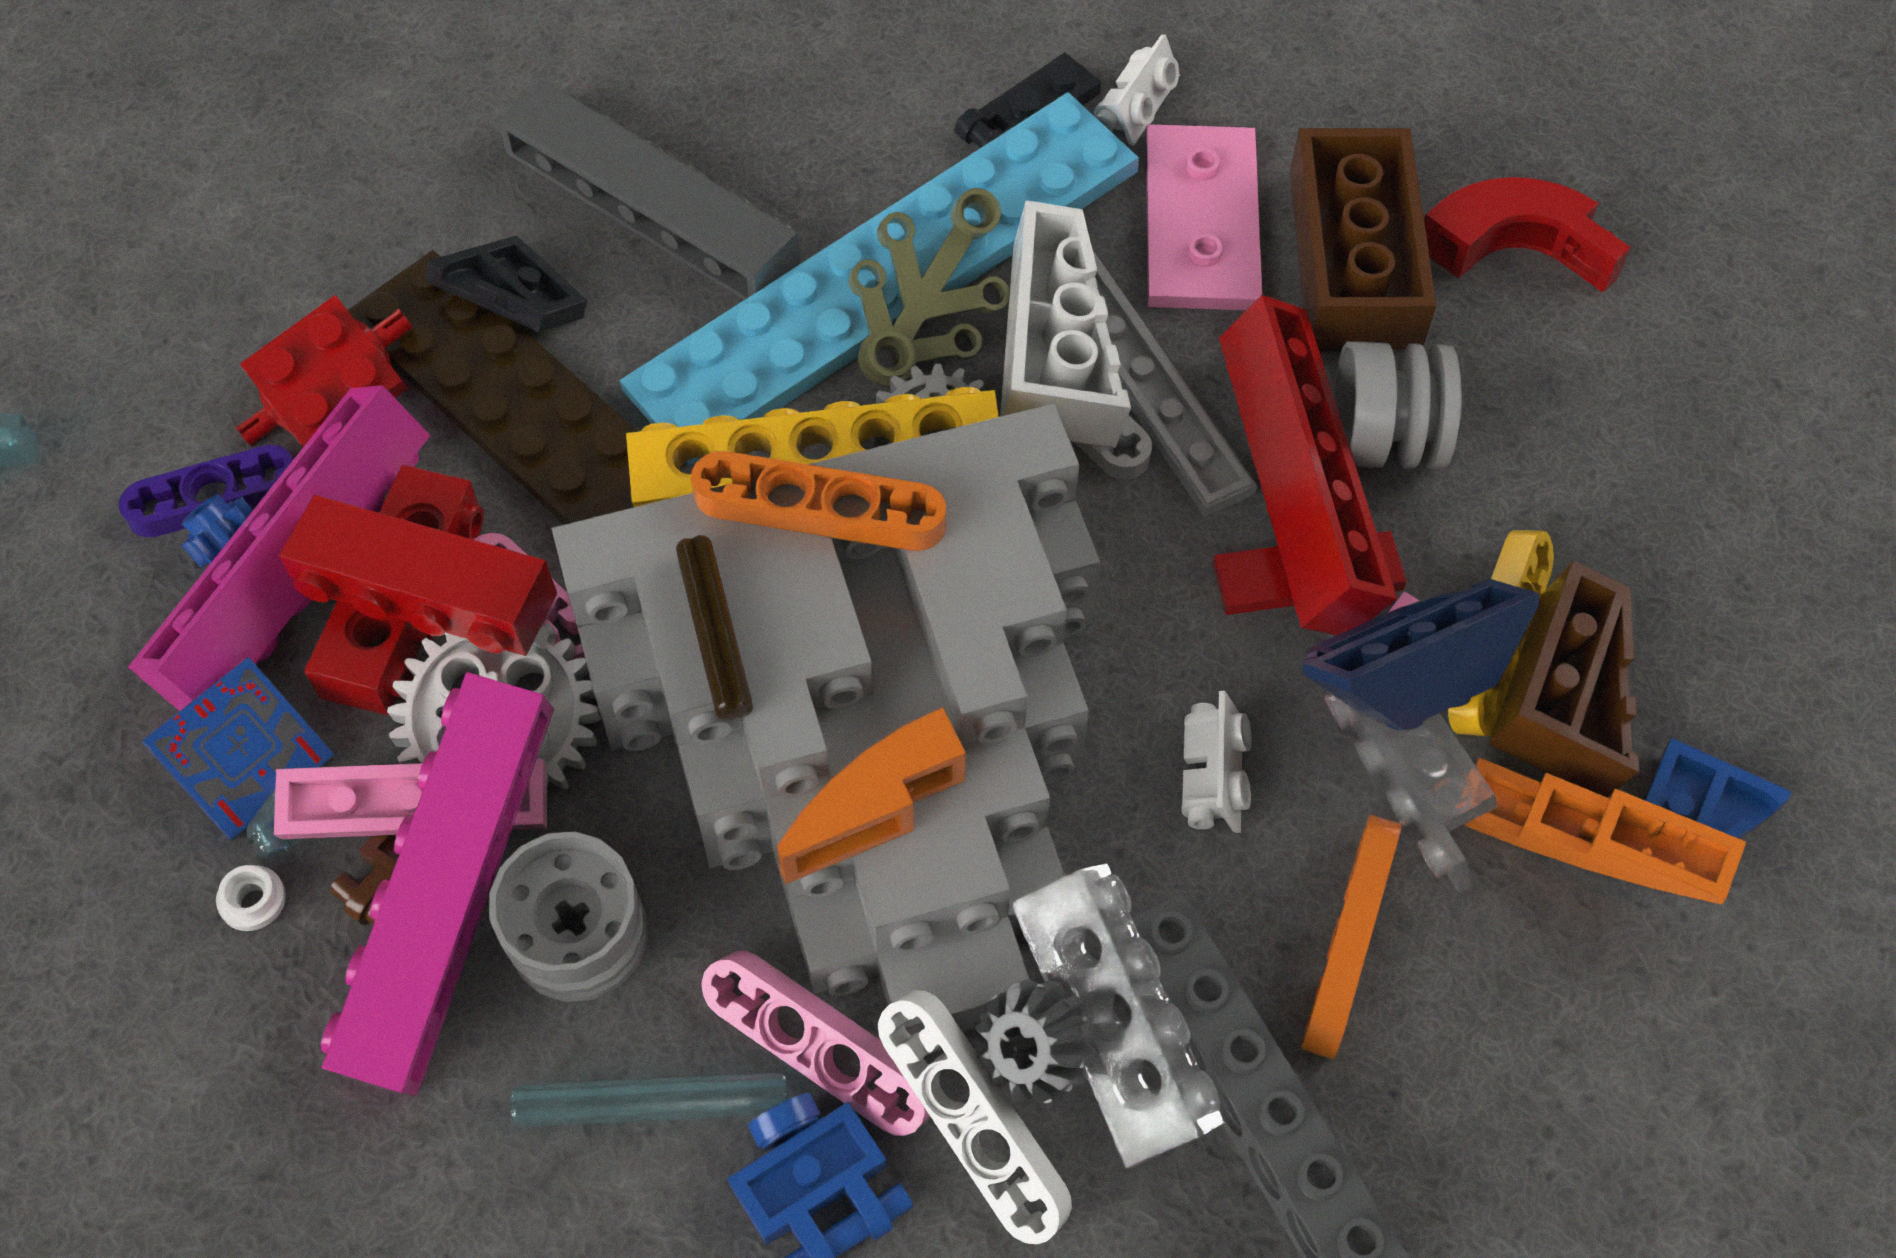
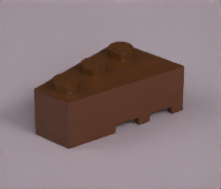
(1571, 685)

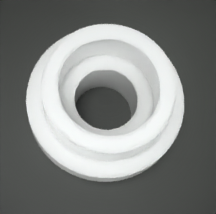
(241, 882)

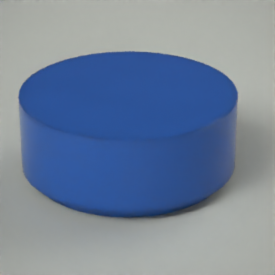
(784, 1121)

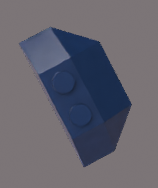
(1425, 653)

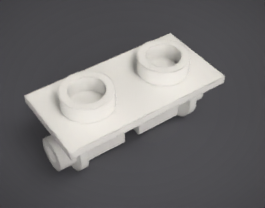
(1140, 90)
(1222, 786)

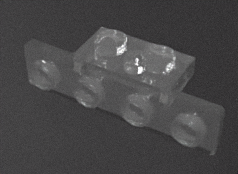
(1429, 782)

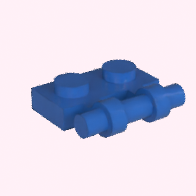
(811, 1173)

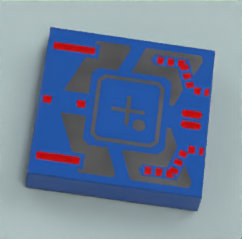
(231, 744)

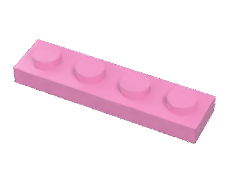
(370, 800)

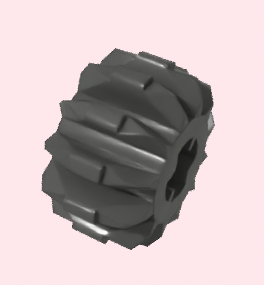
(1037, 1041)

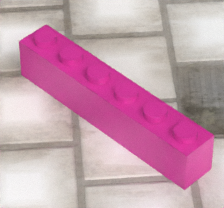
(246, 589)
(438, 885)

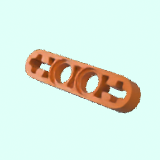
(815, 511)
(1351, 937)

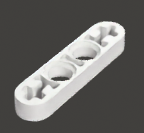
(965, 1120)

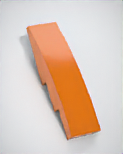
(1610, 835)

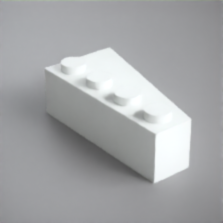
(1059, 329)

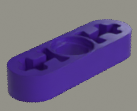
(191, 479)

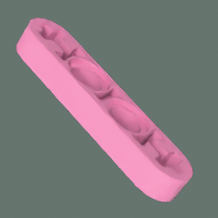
(813, 1052)

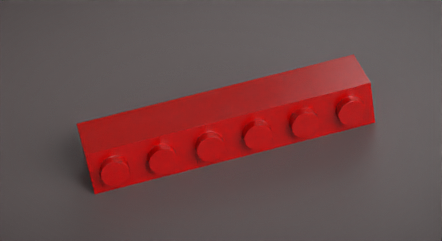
(1306, 469)

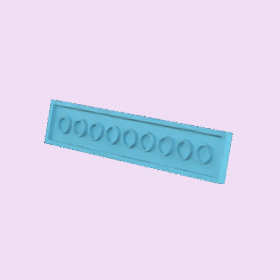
(813, 322)

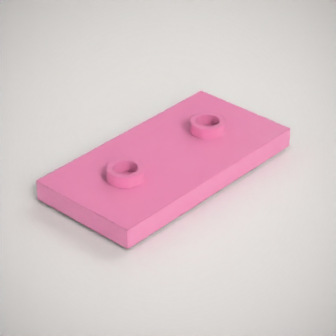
(1202, 217)

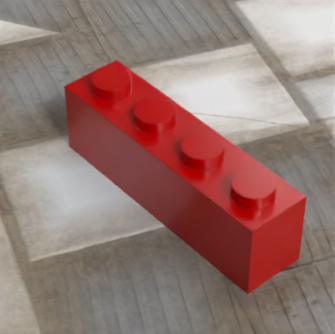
(419, 576)

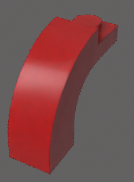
(1528, 216)

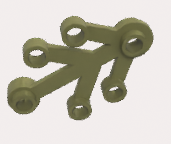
(923, 296)

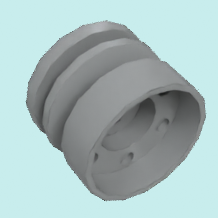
(1410, 405)
(563, 880)

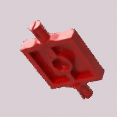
(314, 367)

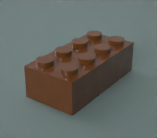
(1361, 236)

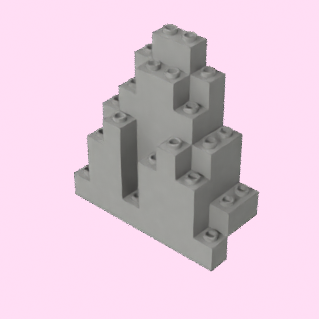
(842, 654)

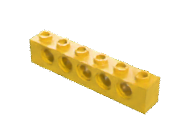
(784, 433)

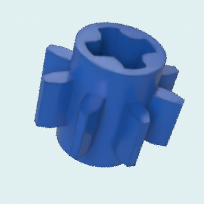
(212, 527)

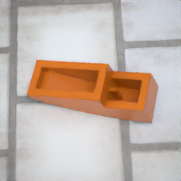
(874, 796)

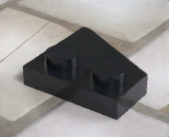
(510, 282)

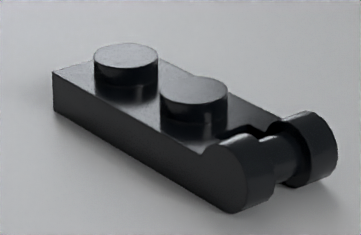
(1027, 98)

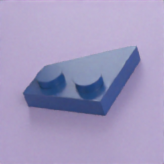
(1712, 791)

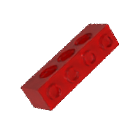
(342, 663)

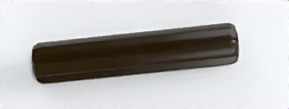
(714, 628)

